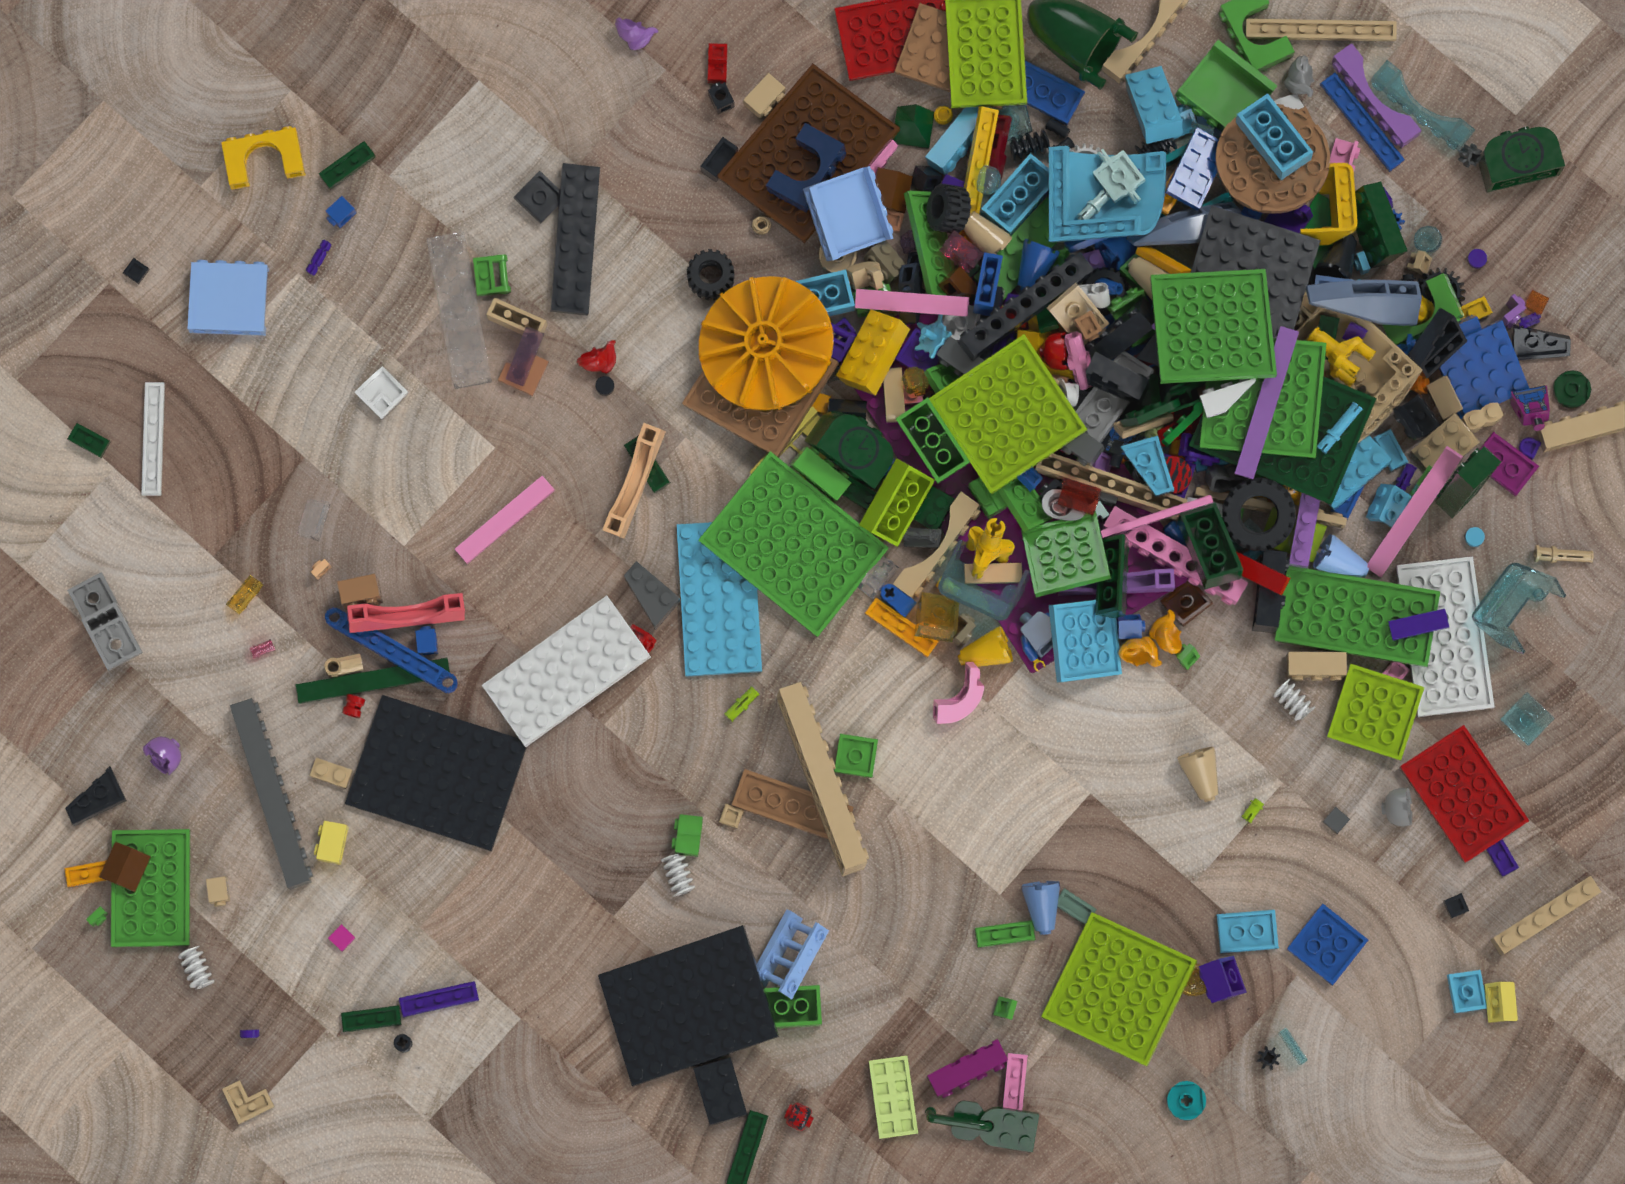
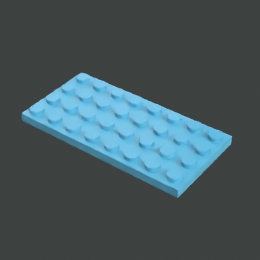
(716, 609)

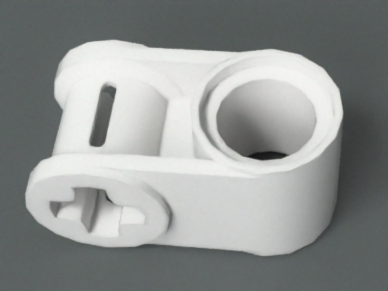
(1097, 293)

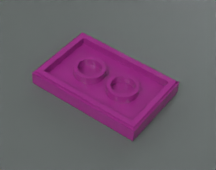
(1514, 467)

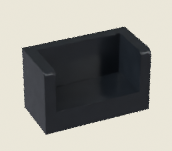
(718, 158)

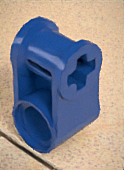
(900, 601)

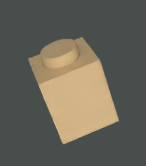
(218, 891)

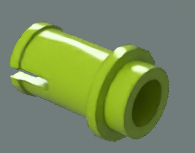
(1252, 810)

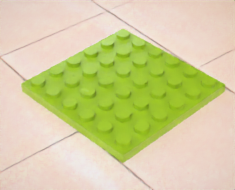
(1008, 414)
(1119, 989)

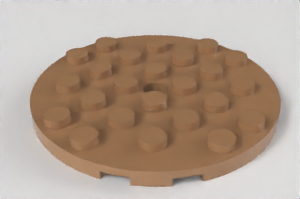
(1253, 181)

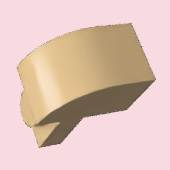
(865, 274)

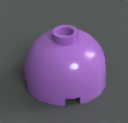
(164, 753)

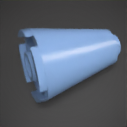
(1339, 559)

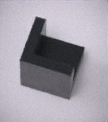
(925, 178)

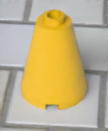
(987, 650)

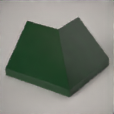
(914, 125)

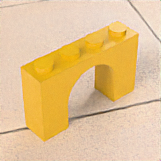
(238, 150)

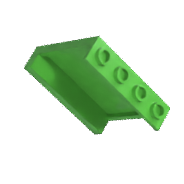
(1223, 86)

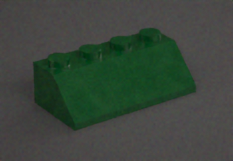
(1112, 592)

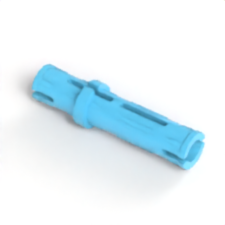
(1334, 434)

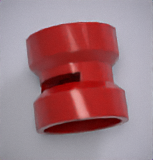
(353, 706)

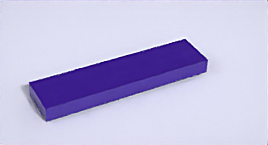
(439, 999)

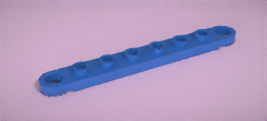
(395, 653)

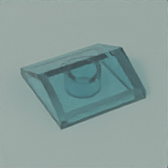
(1020, 120)
(1527, 718)

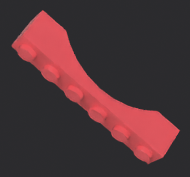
(439, 610)

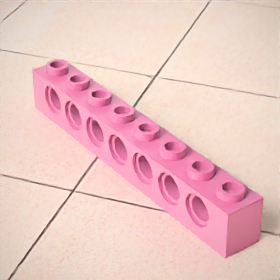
(1170, 546)

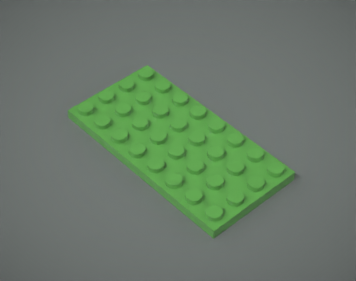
(1353, 615)

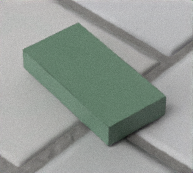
(1075, 906)

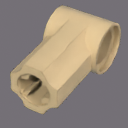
(346, 665)

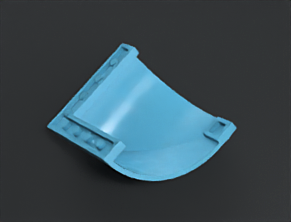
(1074, 185)

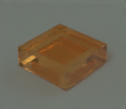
(1536, 302)

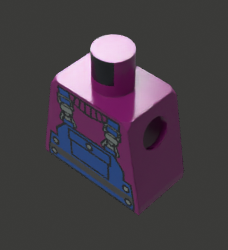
(1531, 406)

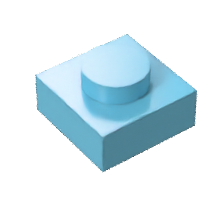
(1361, 263)

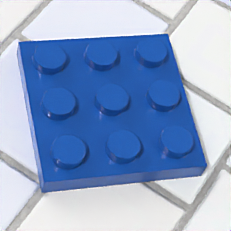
(1327, 944)

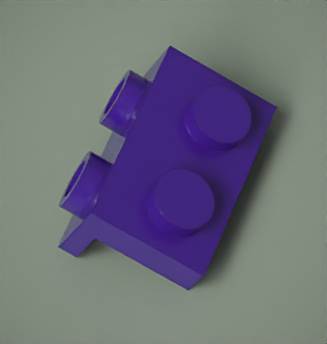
(1192, 454)

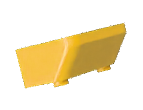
(1343, 209)

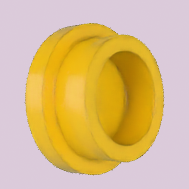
(943, 115)

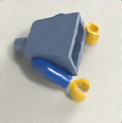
(1036, 636)

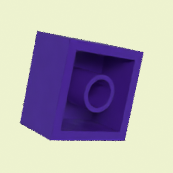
(1222, 979)

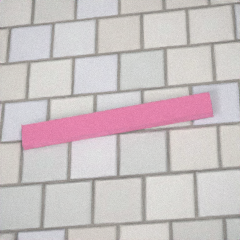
(1414, 511)

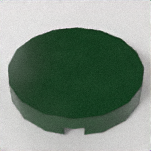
(1572, 389)

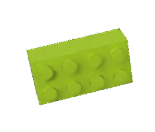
(896, 502)

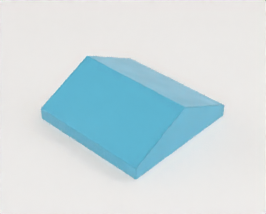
(1467, 991)

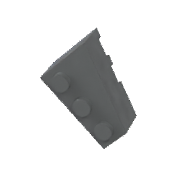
(651, 593)

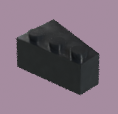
(1437, 343)

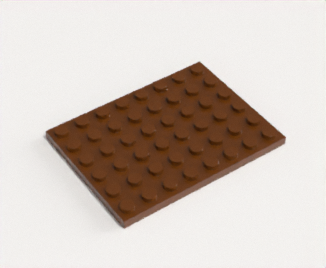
(773, 146)

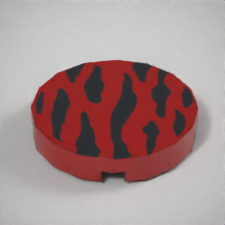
(1179, 473)

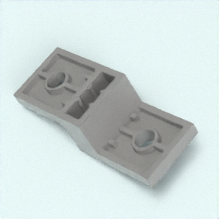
(105, 621)

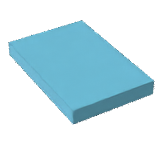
(1247, 931)

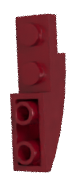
(997, 156)

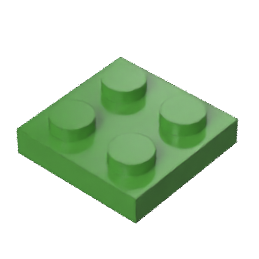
(856, 755)

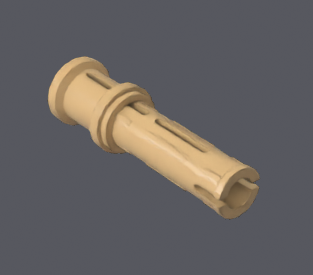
(1553, 554)

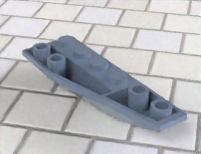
(1180, 227)
(1372, 300)

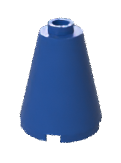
(1115, 251)
(1035, 262)

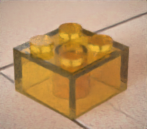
(936, 617)

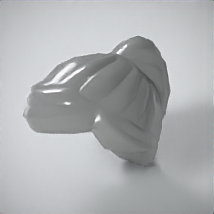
(1300, 77)

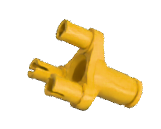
(1340, 352)
(988, 546)

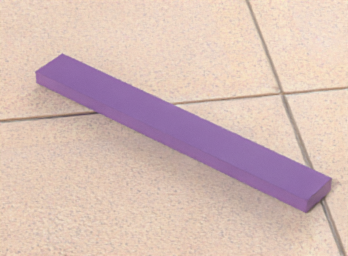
(1266, 405)

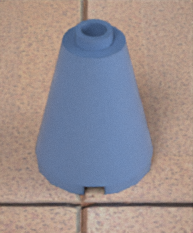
(1042, 904)

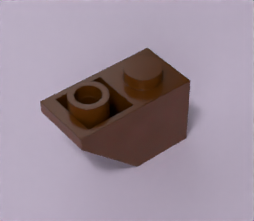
(959, 284)

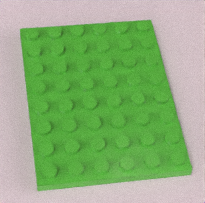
(793, 544)

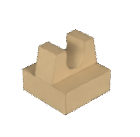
(1421, 263)

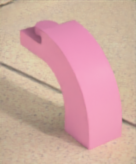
(964, 702)

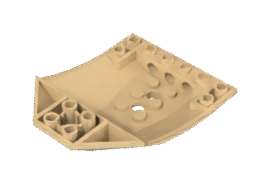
(1385, 376)

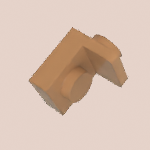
(1088, 326)

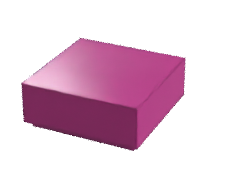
(341, 938)

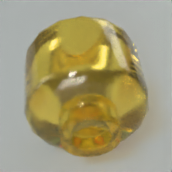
(915, 381)

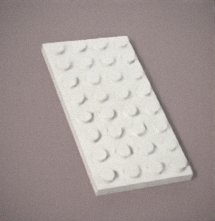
(1458, 659)
(566, 671)

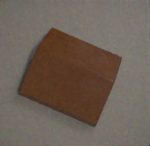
(892, 187)
(1186, 602)
(125, 866)

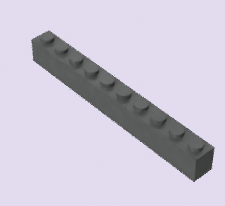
(1083, 447)
(270, 793)

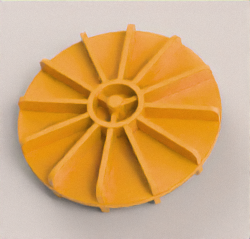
(766, 343)

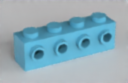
(953, 142)

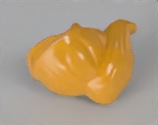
(1166, 633)
(1140, 652)

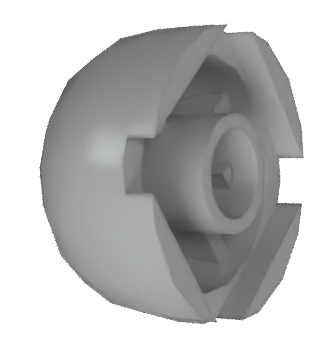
(1398, 807)

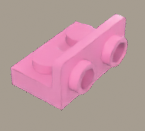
(1344, 152)

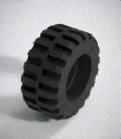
(1259, 540)

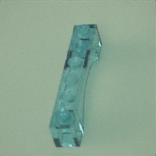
(1453, 130)

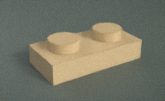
(331, 773)

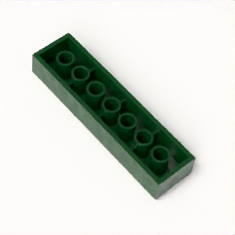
(1467, 481)

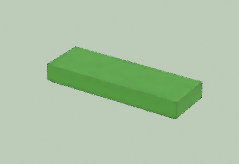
(1005, 934)

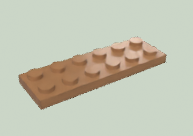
(779, 802)

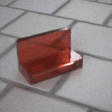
(1079, 496)

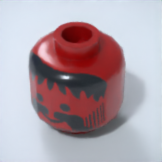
(798, 1116)

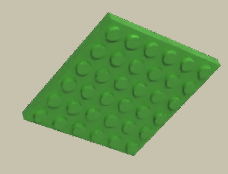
(1213, 326)
(1295, 416)

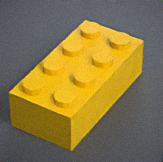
(873, 352)

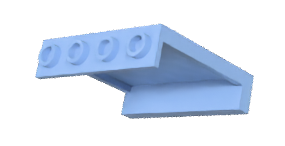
(848, 213)
(227, 298)

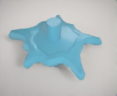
(932, 336)

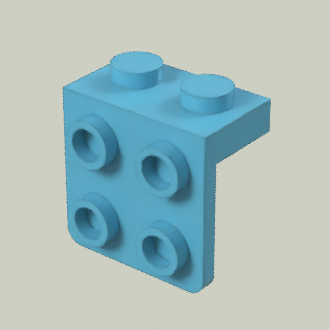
(1388, 504)

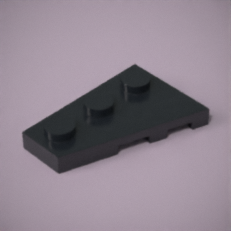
(98, 798)

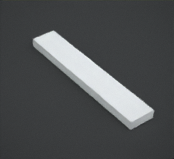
(153, 439)

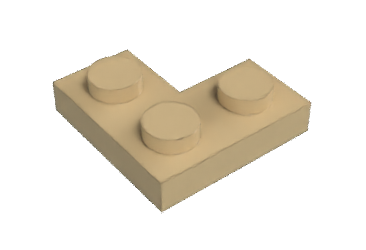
(244, 1106)

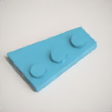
(1150, 463)

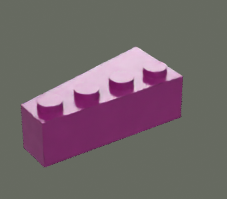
(968, 1068)

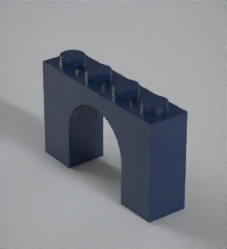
(826, 149)

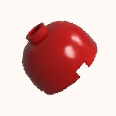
(1055, 351)

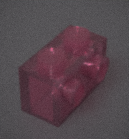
(961, 251)

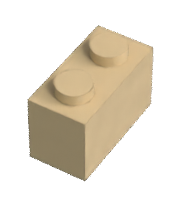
(764, 96)

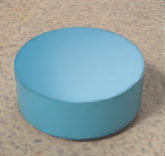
(1474, 537)

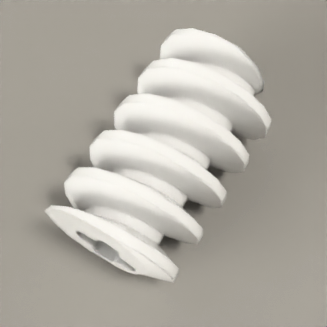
(1293, 700)
(678, 874)
(195, 968)

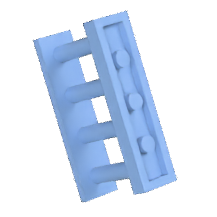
(777, 946)

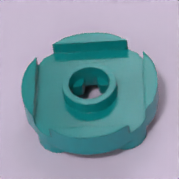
(1179, 1109)

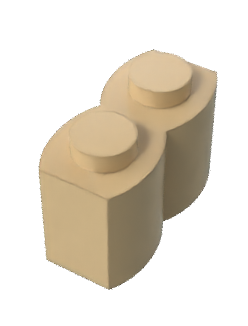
(1486, 417)

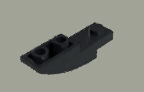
(911, 282)

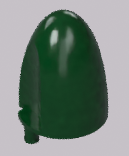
(1078, 35)

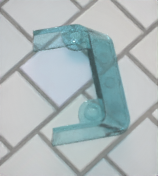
(976, 597)
(1507, 599)

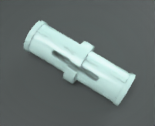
(1093, 206)

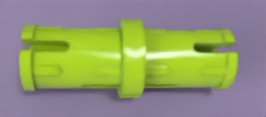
(732, 713)

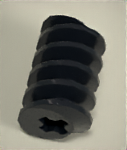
(1029, 144)
(1157, 146)

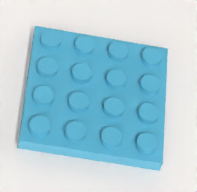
(1083, 642)

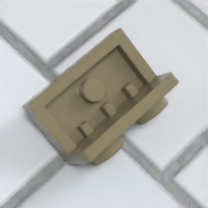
(887, 258)
(968, 623)

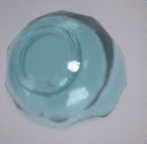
(988, 180)
(1428, 239)

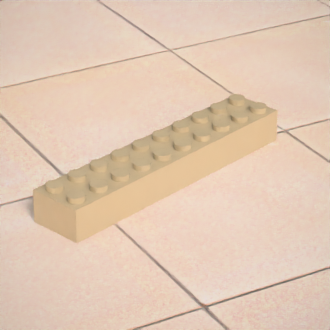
(822, 779)

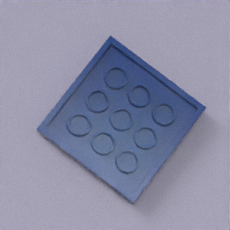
(1484, 369)

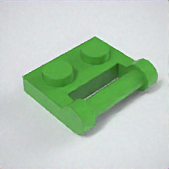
(485, 275)

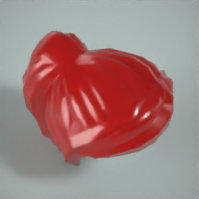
(599, 359)

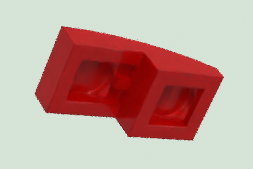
(717, 63)

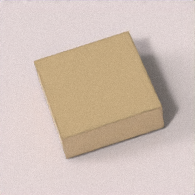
(731, 816)

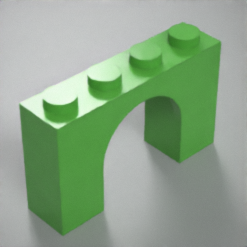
(1259, 56)
(1443, 297)

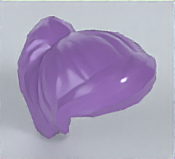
(633, 33)

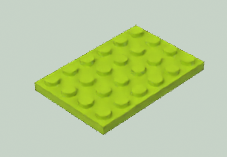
(985, 53)

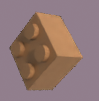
(360, 591)

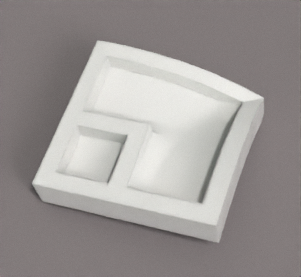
(381, 392)

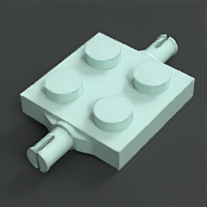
(1119, 176)

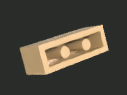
(514, 318)
(1316, 665)

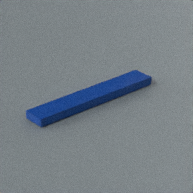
(1362, 122)

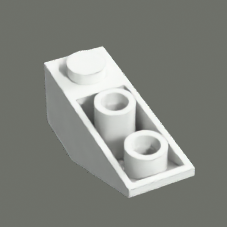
(1221, 400)

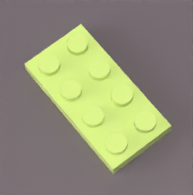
(893, 1097)

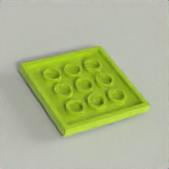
(1375, 712)

